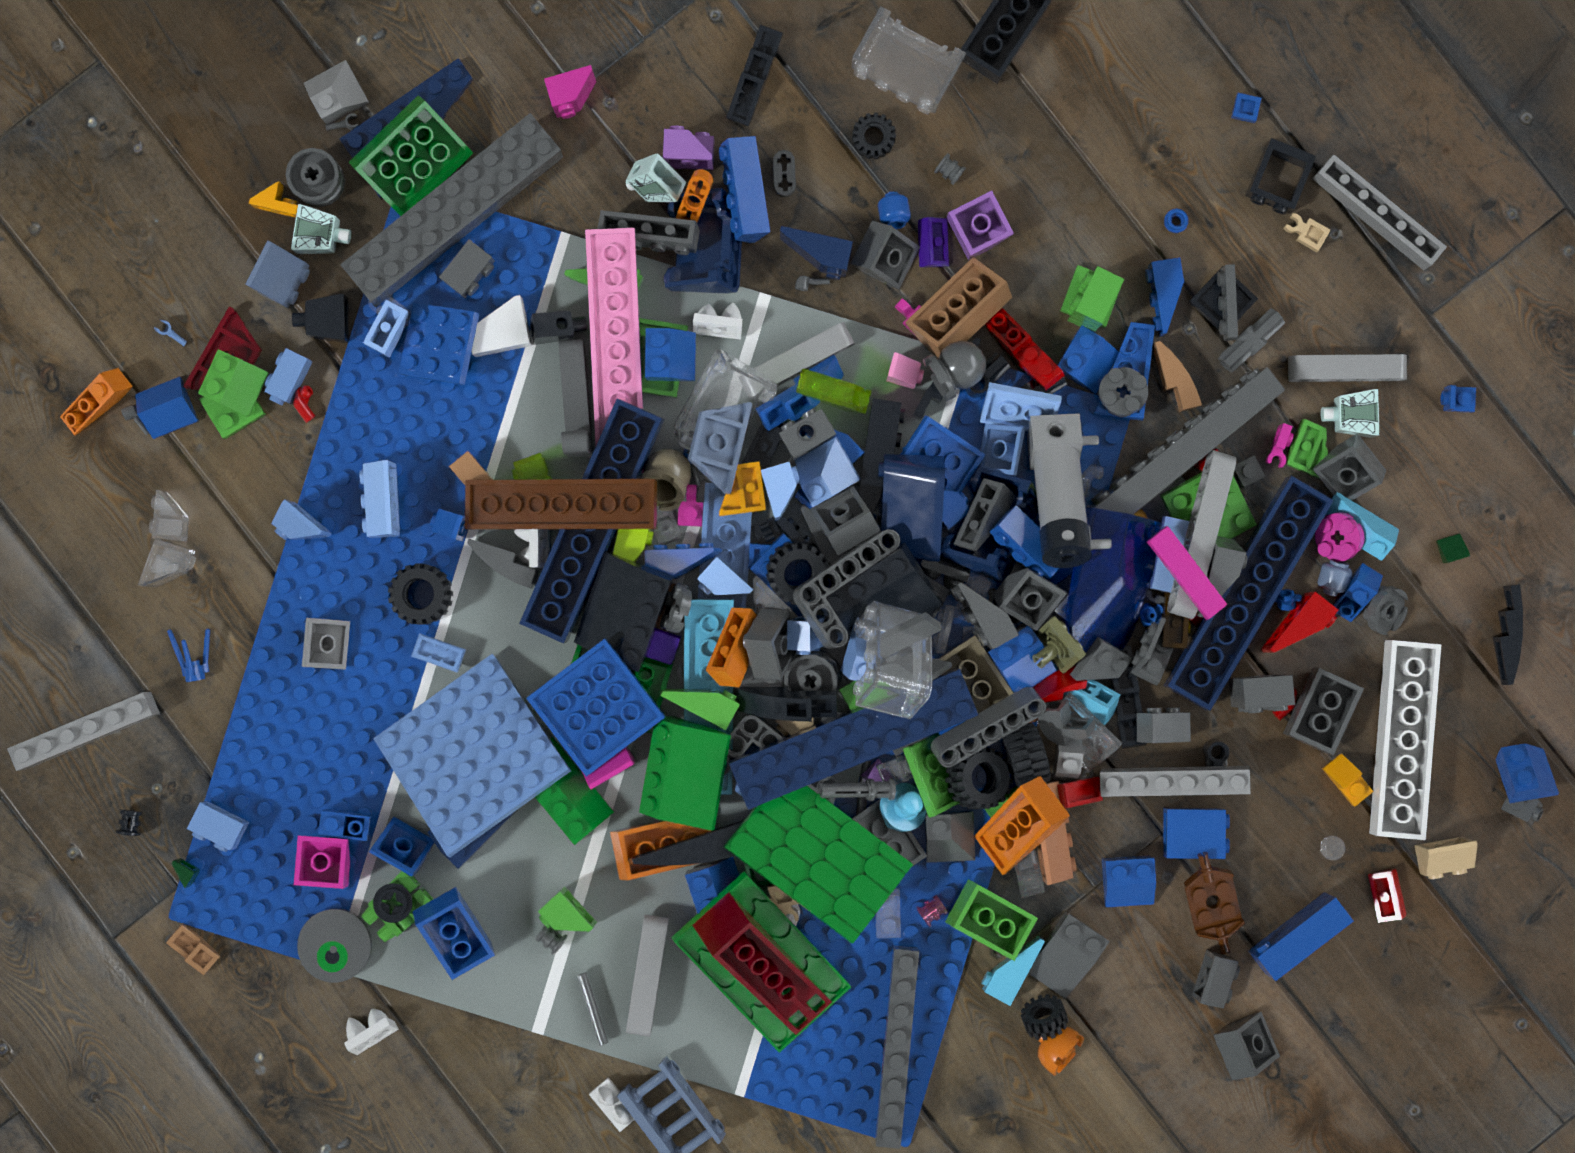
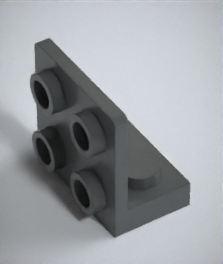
(1151, 659)

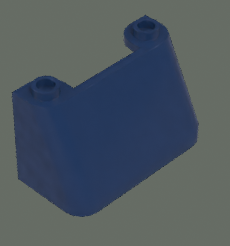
(718, 254)
(914, 502)
(992, 558)

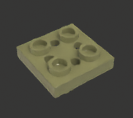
(1058, 646)

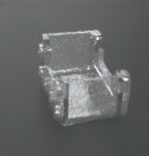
(906, 63)
(896, 662)

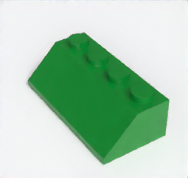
(573, 803)

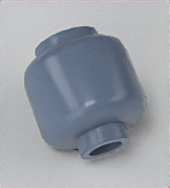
(1334, 577)

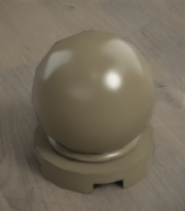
(672, 477)

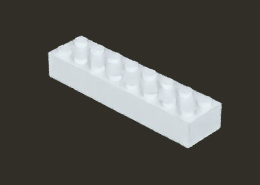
(1405, 739)

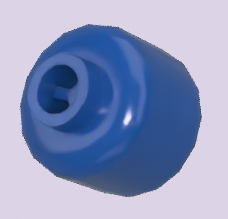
(894, 210)

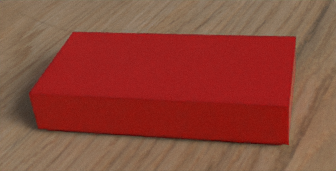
(1079, 792)

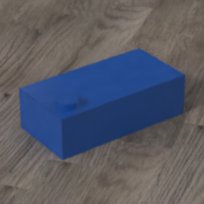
(1300, 936)

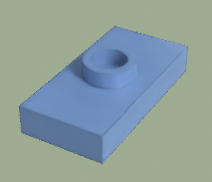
(438, 652)

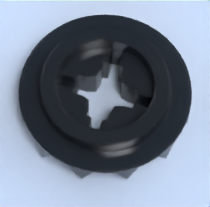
(383, 909)

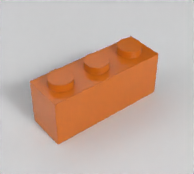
(729, 656)

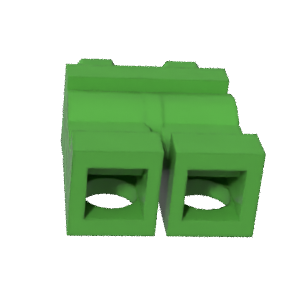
(419, 899)

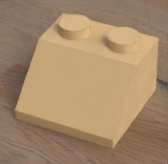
(1446, 856)

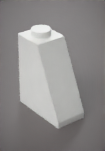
(503, 329)

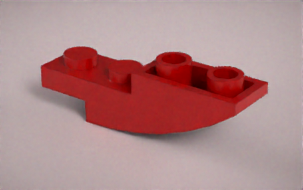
(1024, 349)

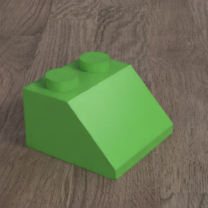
(233, 382)
(566, 913)

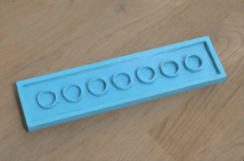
(700, 637)

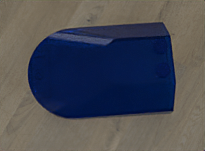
(1113, 584)

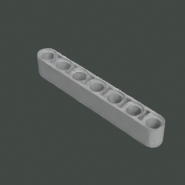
(1204, 523)

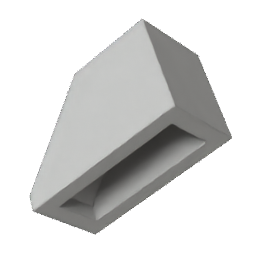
(1068, 761)

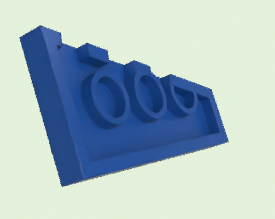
(1133, 354)

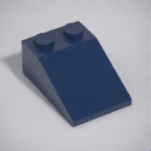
(824, 252)

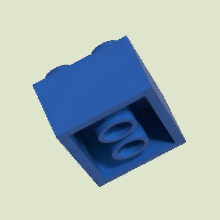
(453, 933)

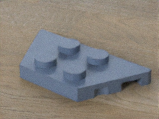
(719, 443)

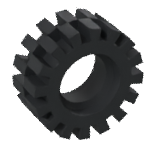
(863, 125)
(1040, 1008)

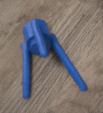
(191, 669)

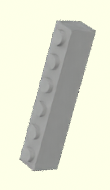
(1379, 212)
(83, 731)
(1175, 781)

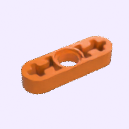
(693, 190)

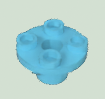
(905, 811)

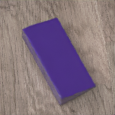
(933, 242)
(663, 646)

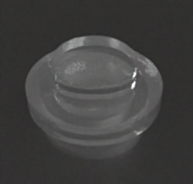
(1332, 848)

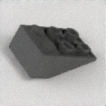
(991, 623)

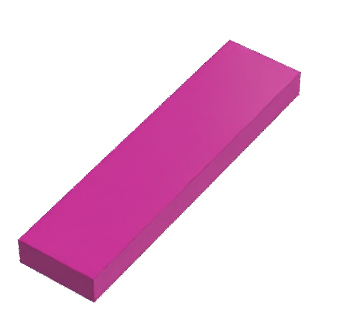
(1187, 572)

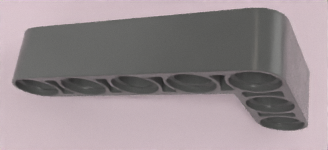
(578, 433)
(838, 579)
(757, 737)

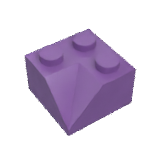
(687, 150)
(979, 225)

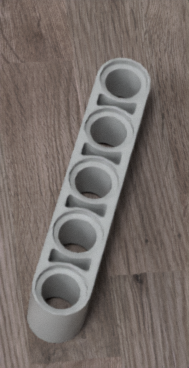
(807, 354)
(1347, 368)
(647, 975)

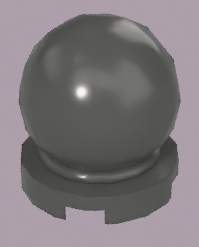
(958, 367)

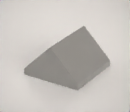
(325, 643)

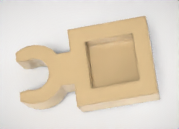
(1310, 233)
(783, 901)

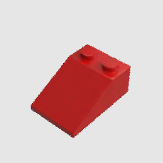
(1309, 617)

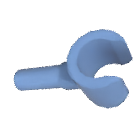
(168, 331)

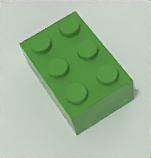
(1095, 298)
(991, 920)

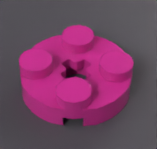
(1327, 542)

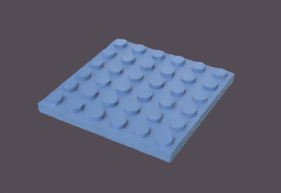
(471, 755)

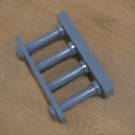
(647, 1117)

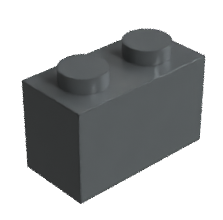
(467, 269)
(1163, 726)

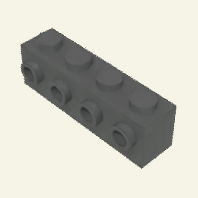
(655, 231)

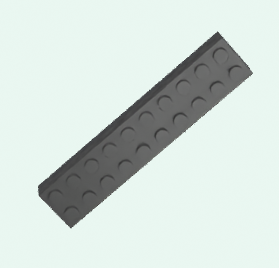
(452, 210)
(1190, 444)

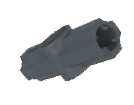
(1251, 340)

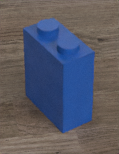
(1195, 831)

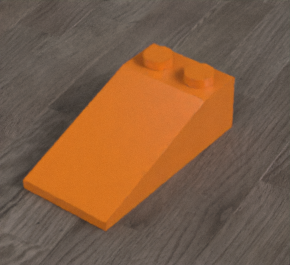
(1021, 824)
(645, 838)

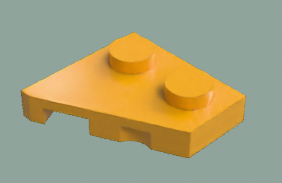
(746, 493)

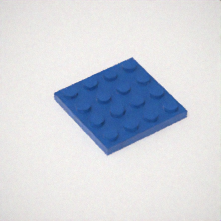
(595, 707)

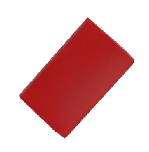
(1387, 895)

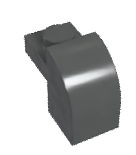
(1060, 726)

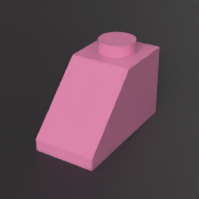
(904, 371)

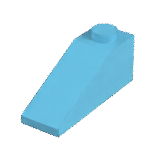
(1378, 534)
(1097, 699)
(1009, 975)

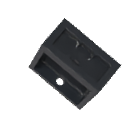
(1289, 154)

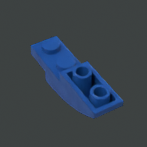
(792, 404)

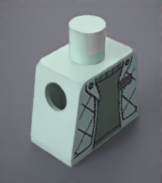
(655, 180)
(317, 232)
(1354, 413)

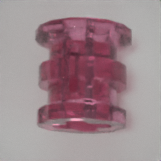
(932, 910)

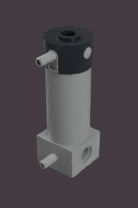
(1055, 456)

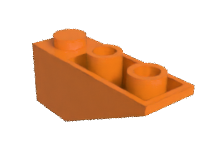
(96, 399)

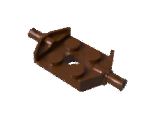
(1222, 918)

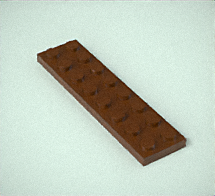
(561, 504)

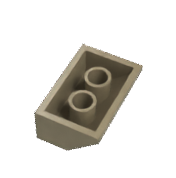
(979, 673)

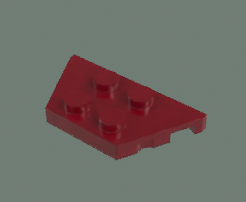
(230, 337)

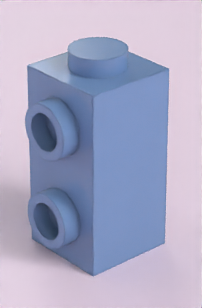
(287, 376)

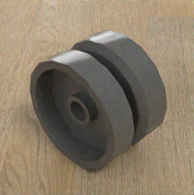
(329, 174)
(819, 664)

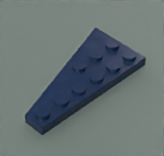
(438, 91)

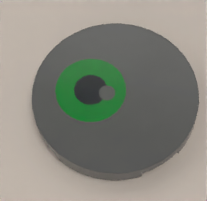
(334, 945)

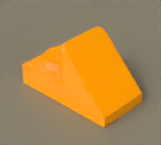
(271, 201)
(1348, 779)

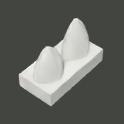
(726, 326)
(538, 549)
(361, 1038)
(606, 1098)

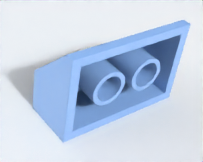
(780, 487)
(380, 499)

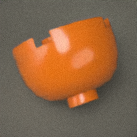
(1059, 1051)

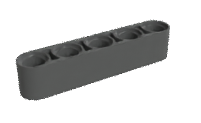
(988, 727)

